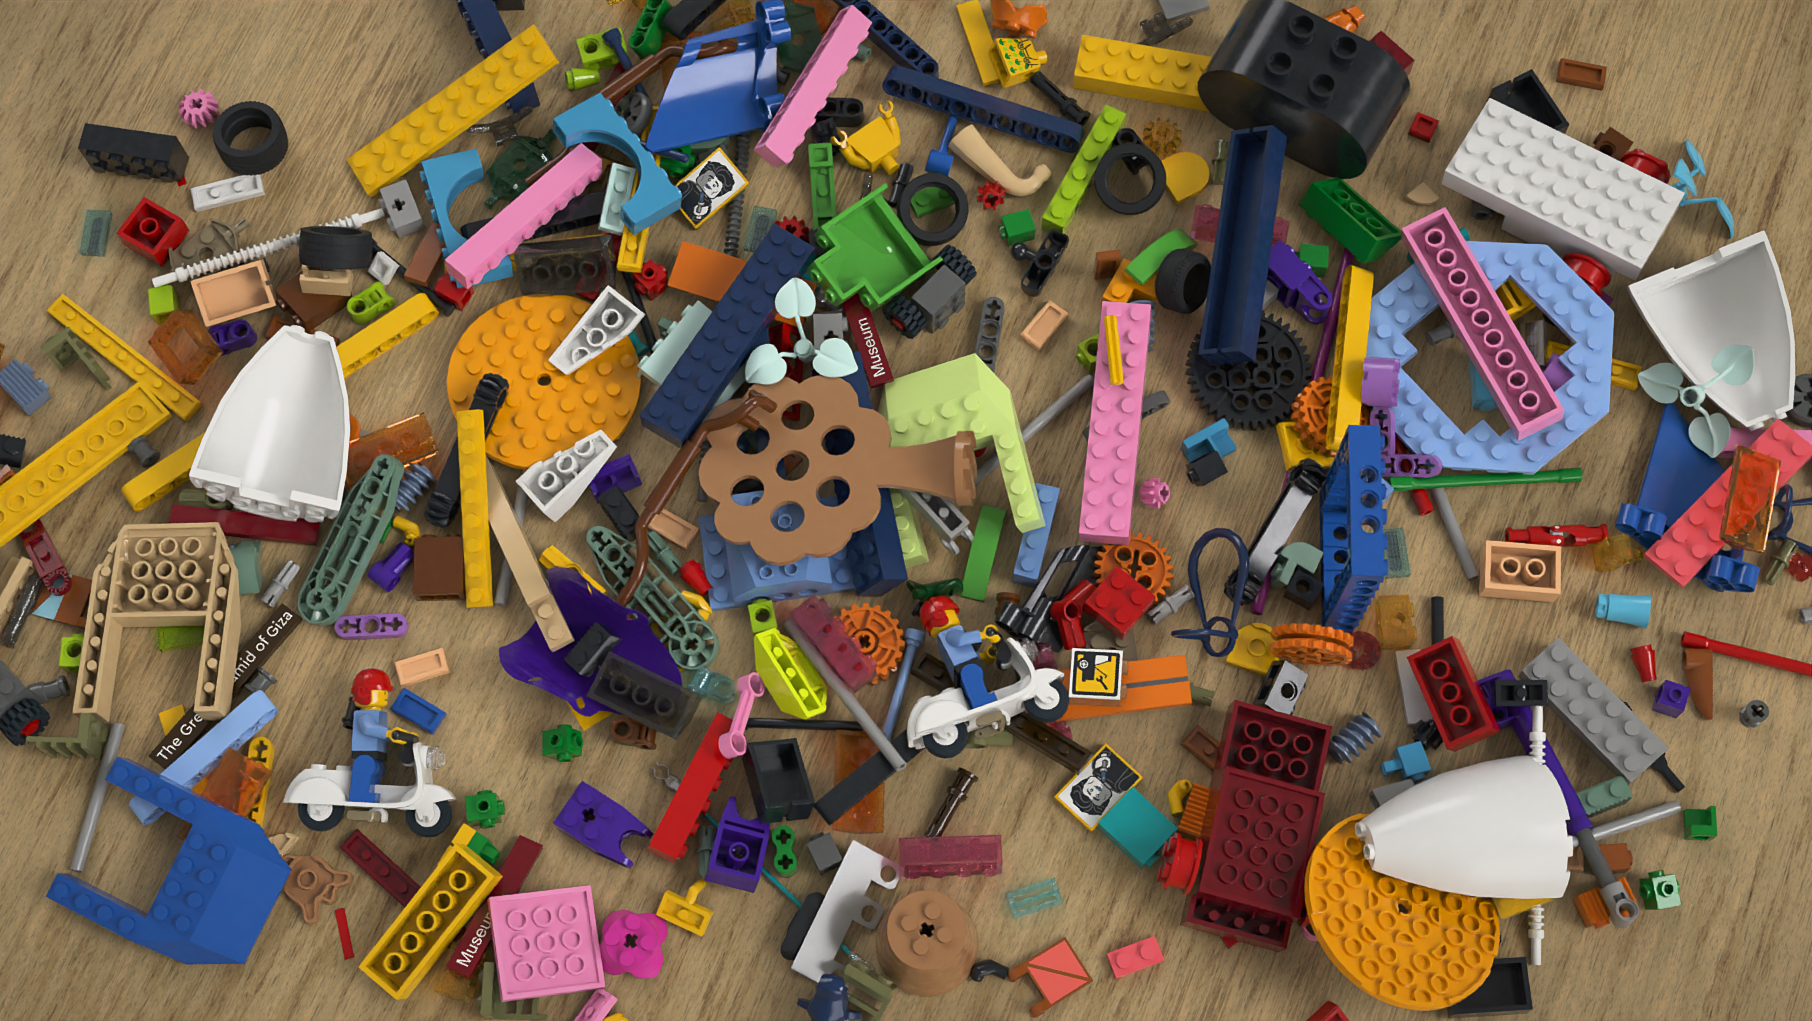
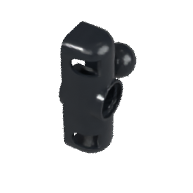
(1036, 273)

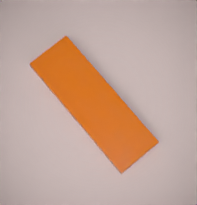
(711, 274)

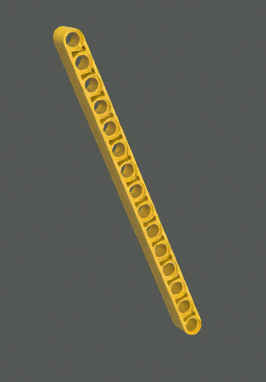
(353, 355)

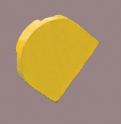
(1185, 175)
(1252, 649)

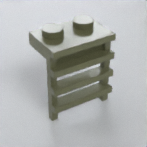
(67, 348)
(90, 740)
(870, 982)
(490, 1002)

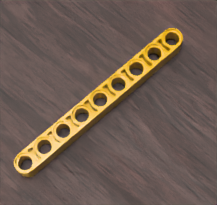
(1349, 354)

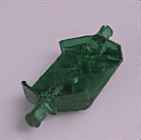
(804, 23)
(510, 183)

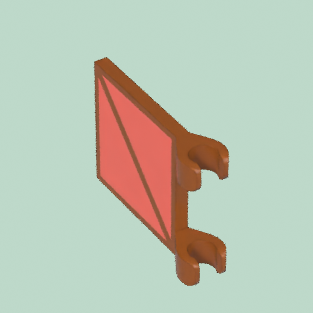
(1055, 974)

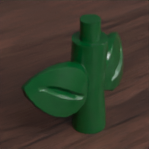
(945, 588)

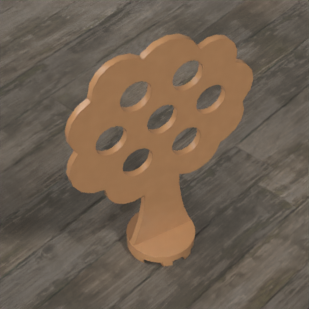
(935, 468)

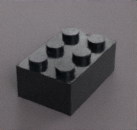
(1531, 99)
(778, 780)
(1502, 993)

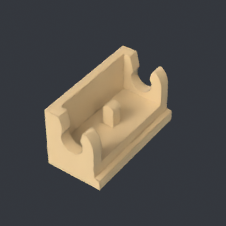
(326, 282)

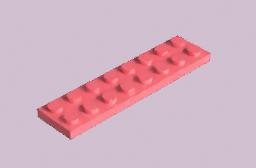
(1695, 535)

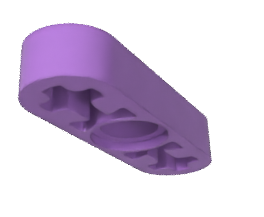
(353, 633)

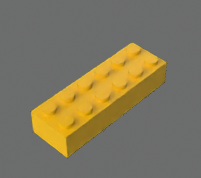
(1140, 72)
(430, 921)

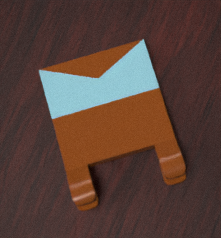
(68, 607)

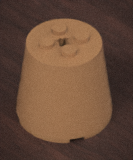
(925, 963)

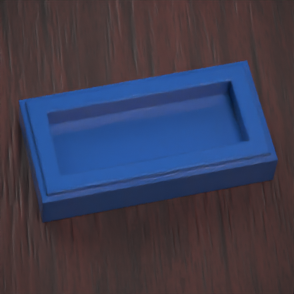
(418, 711)

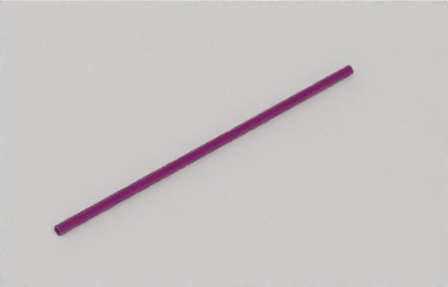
(1318, 371)

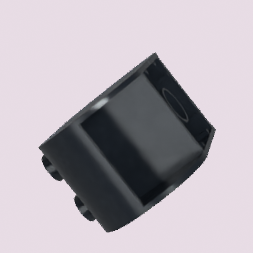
(1307, 80)

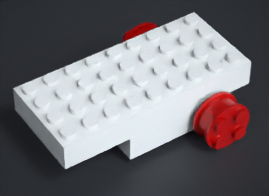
(1565, 193)

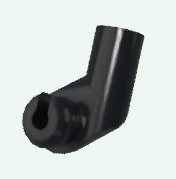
(988, 967)

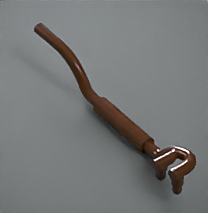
(630, 79)
(675, 474)

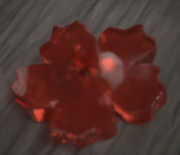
(1801, 566)

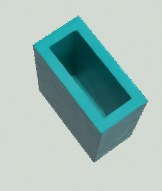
(1137, 828)

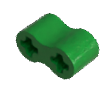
(784, 851)

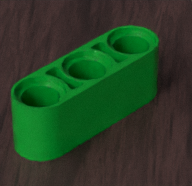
(648, 30)

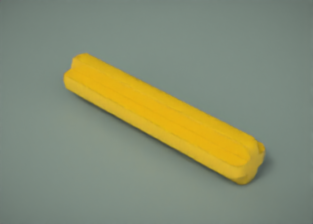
(1113, 350)

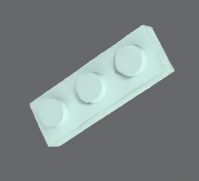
(616, 195)

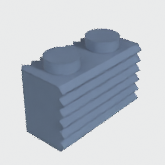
(23, 387)

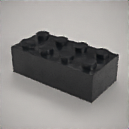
(133, 153)

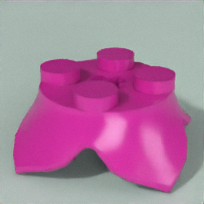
(644, 959)

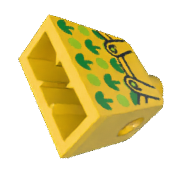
(1015, 60)

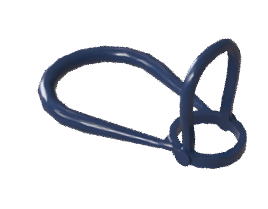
(1787, 520)
(1204, 634)

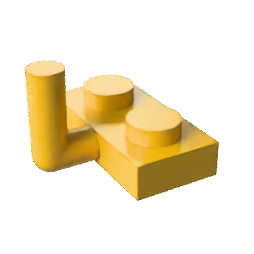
(685, 911)

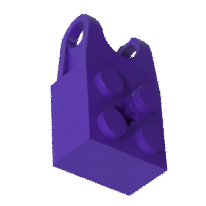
(1297, 283)
(608, 828)
(737, 839)

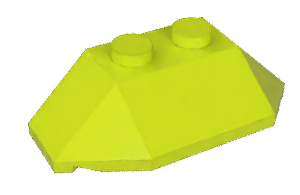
(789, 675)

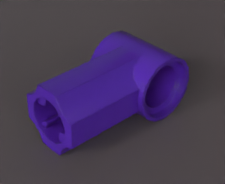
(388, 572)

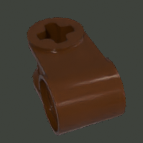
(636, 734)

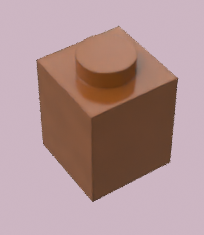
(1617, 857)

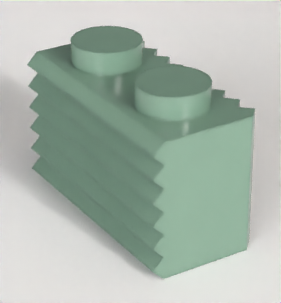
(1605, 796)

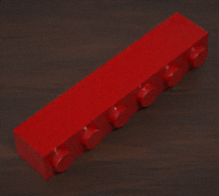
(692, 794)

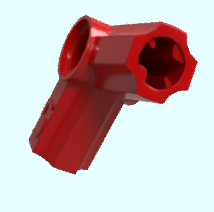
(1070, 623)

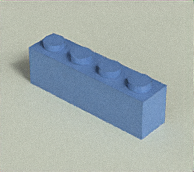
(1035, 541)

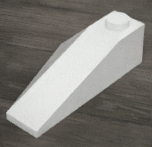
(600, 328)
(563, 478)

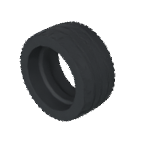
(244, 116)
(1106, 163)
(952, 188)
(335, 247)

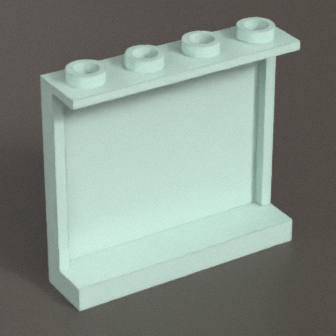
(671, 349)

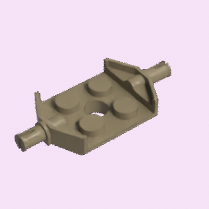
(216, 237)
(1101, 638)

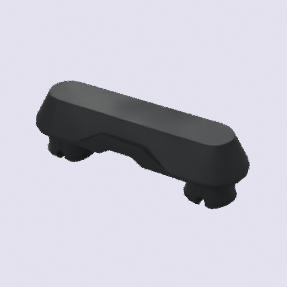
(800, 925)

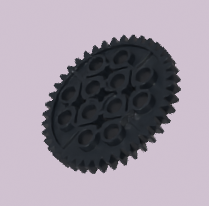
(1276, 392)

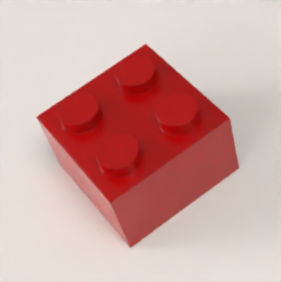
(152, 231)
(1119, 602)

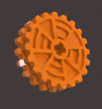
(1313, 411)
(881, 632)
(1311, 644)

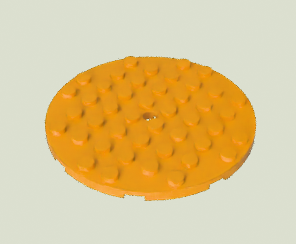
(537, 419)
(1408, 959)

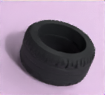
(1183, 281)

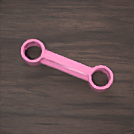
(749, 687)

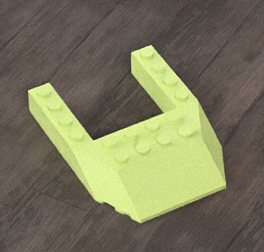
(949, 400)

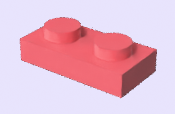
(1135, 957)

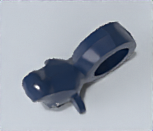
(829, 1001)

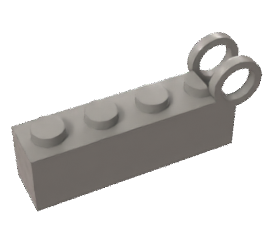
(942, 517)

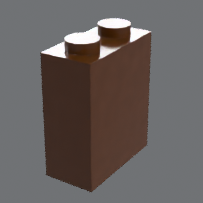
(308, 309)
(439, 568)

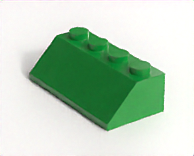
(1350, 219)

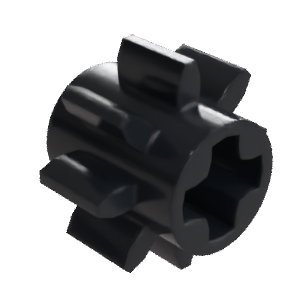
(1427, 734)

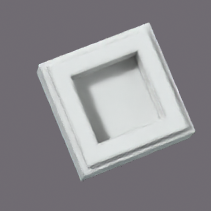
(383, 268)

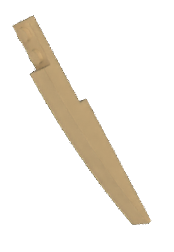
(525, 564)

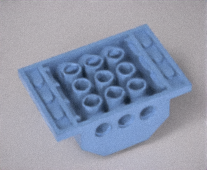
(742, 577)

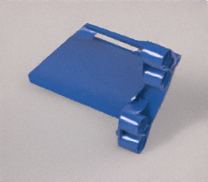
(726, 91)
(1672, 483)

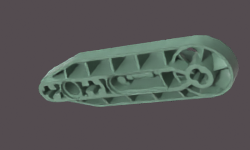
(351, 543)
(678, 644)

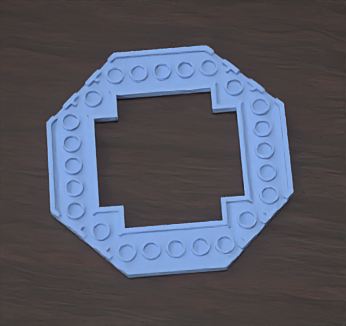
(1562, 299)

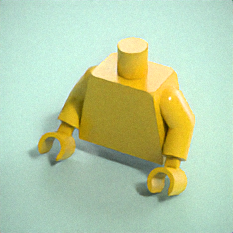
(874, 144)

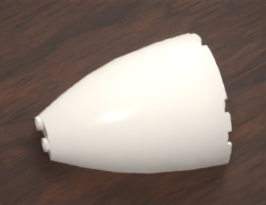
(1720, 304)
(281, 432)
(1476, 832)

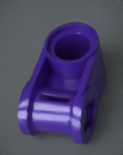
(228, 336)

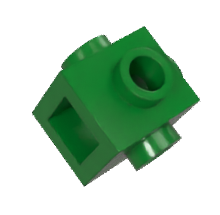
(679, 169)
(562, 743)
(484, 809)
(1659, 890)

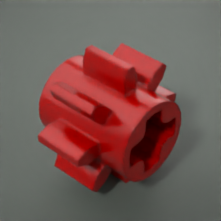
(996, 192)

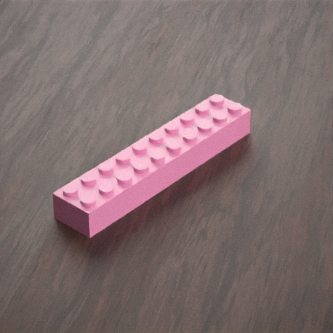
(1482, 324)
(1115, 429)

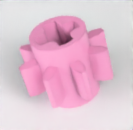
(1154, 492)

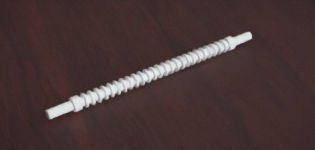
(182, 274)
(1537, 737)

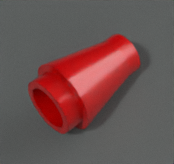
(695, 576)
(1644, 661)

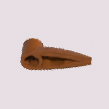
(1699, 678)

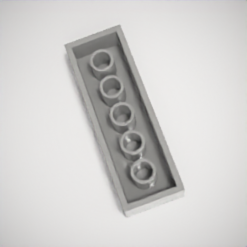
(1594, 712)

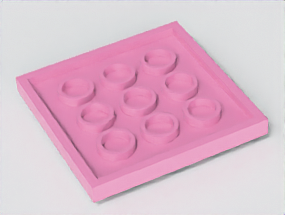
(545, 943)

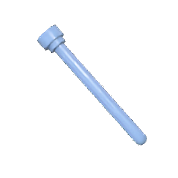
(913, 640)

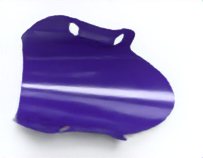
(532, 657)

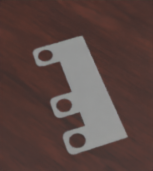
(841, 906)

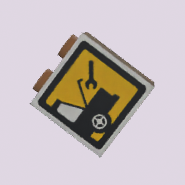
(1097, 677)

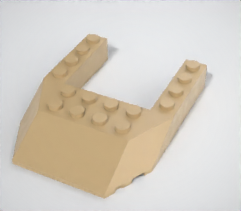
(159, 580)

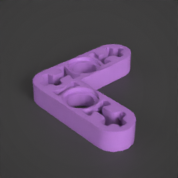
(1389, 451)

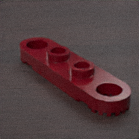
(46, 559)

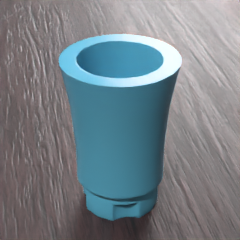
(1624, 608)

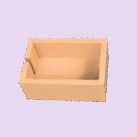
(234, 293)

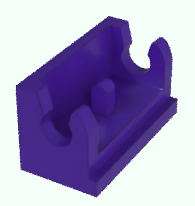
(617, 472)

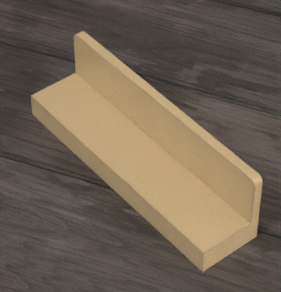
(11, 584)

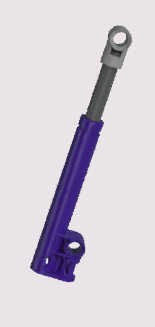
(1579, 824)

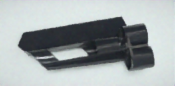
(1034, 617)

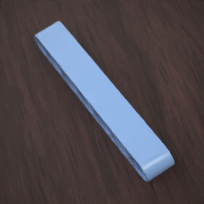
(210, 749)

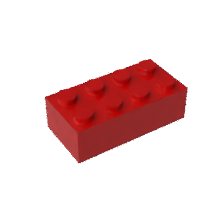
(1453, 694)

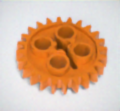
(1155, 574)

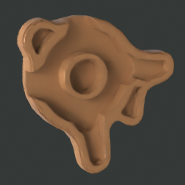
(312, 883)

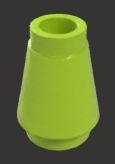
(579, 78)

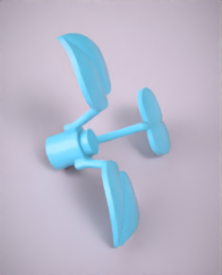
(1682, 172)

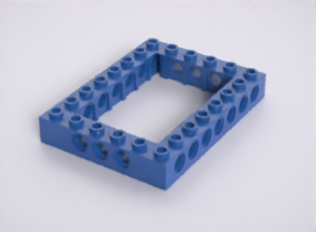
(1343, 513)

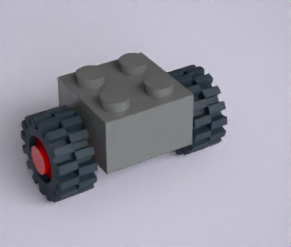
(936, 298)
(19, 710)

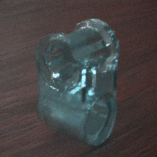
(707, 684)

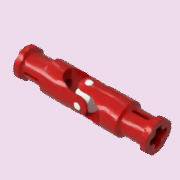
(1553, 536)

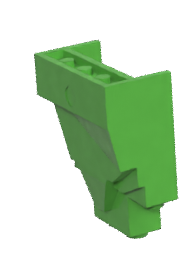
(868, 254)

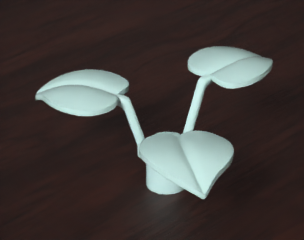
(832, 360)
(1707, 432)

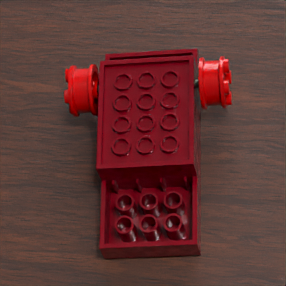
(1256, 831)

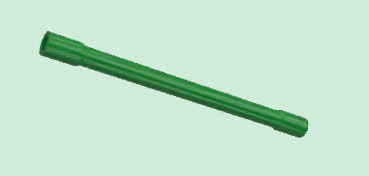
(1562, 475)

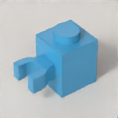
(1409, 762)

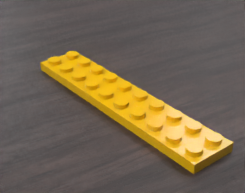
(452, 110)
(77, 458)

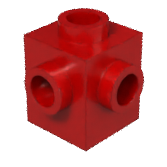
(651, 280)

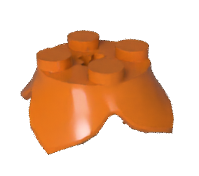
(1016, 20)

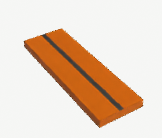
(1150, 686)

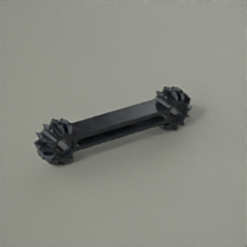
(1300, 487)
(446, 498)

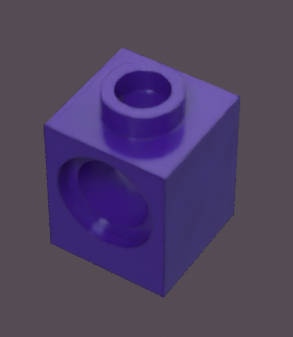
(1671, 699)

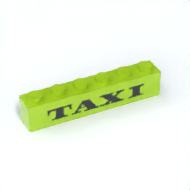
(1082, 171)

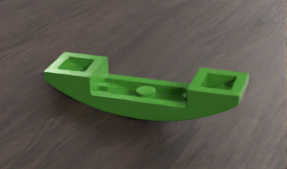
(822, 183)
(1147, 263)
(982, 553)

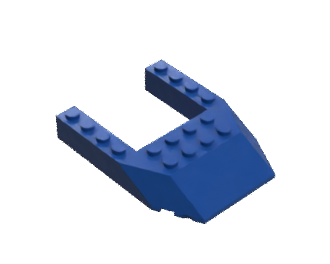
(214, 891)

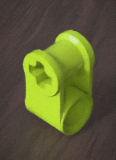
(372, 301)

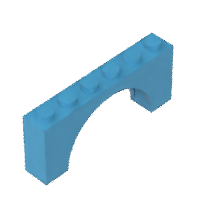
(598, 122)
(445, 180)

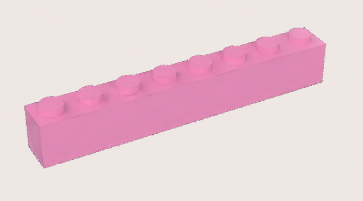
(813, 87)
(524, 216)

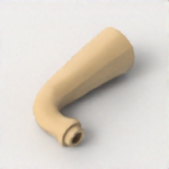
(976, 152)

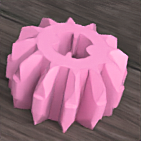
(198, 109)

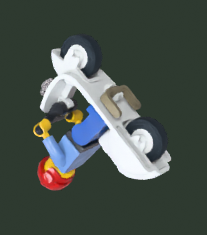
(944, 720)
(326, 793)

